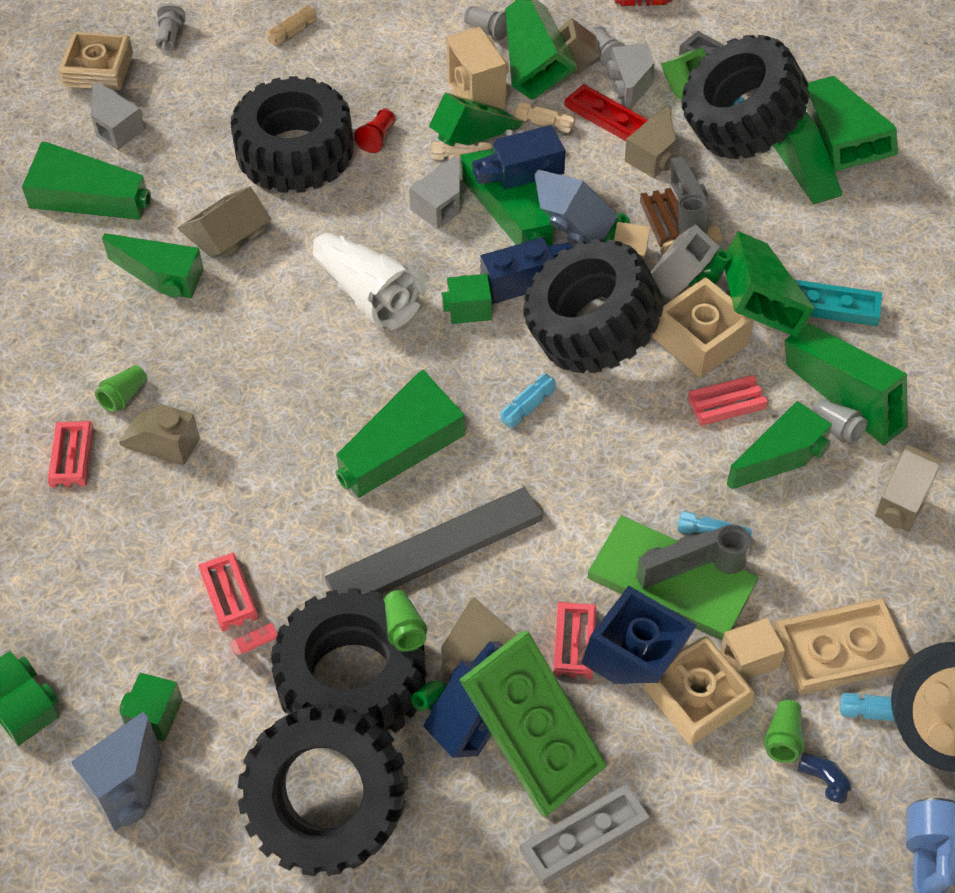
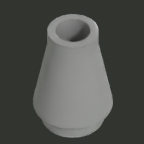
(846, 422)

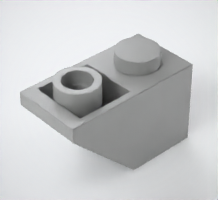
(632, 72)
(114, 117)
(438, 194)
(683, 261)

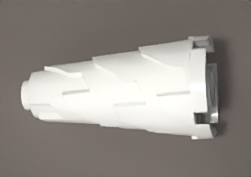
(375, 281)

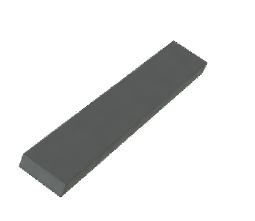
(438, 545)

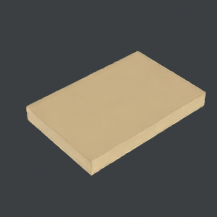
(842, 646)

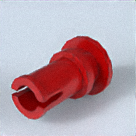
(373, 133)

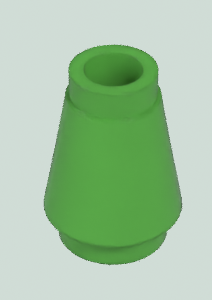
(119, 389)
(404, 624)
(785, 733)

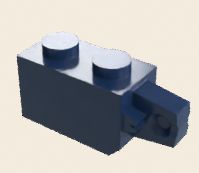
(520, 156)
(515, 266)
(454, 718)

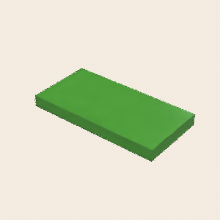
(701, 595)
(533, 722)

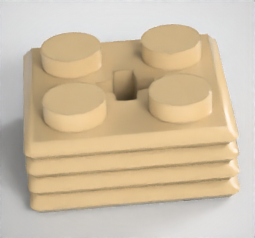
(96, 59)
(698, 713)

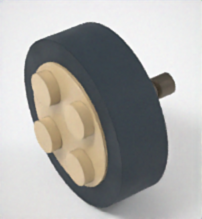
(926, 705)

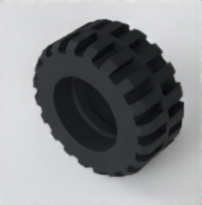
(762, 117)
(298, 160)
(609, 331)
(336, 623)
(278, 823)

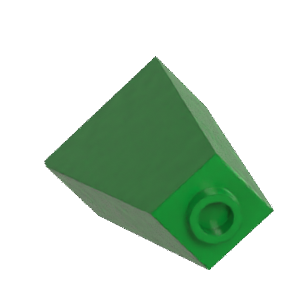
(535, 48)
(849, 125)
(83, 185)
(514, 208)
(764, 287)
(851, 380)
(400, 436)

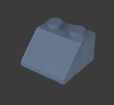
(573, 207)
(122, 772)

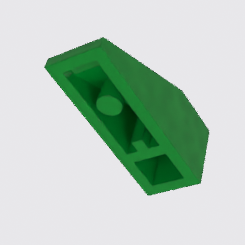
(470, 121)
(809, 161)
(161, 265)
(782, 447)

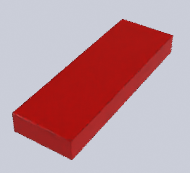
(604, 112)

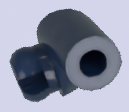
(830, 772)

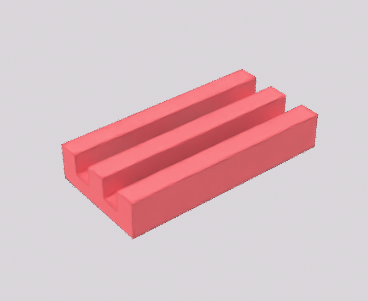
(726, 394)
(69, 476)
(237, 617)
(253, 639)
(572, 669)

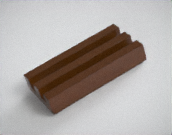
(646, 203)

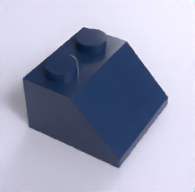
(636, 640)

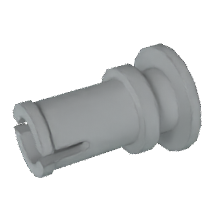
(170, 22)
(492, 22)
(605, 44)

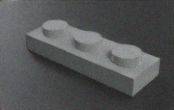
(584, 834)

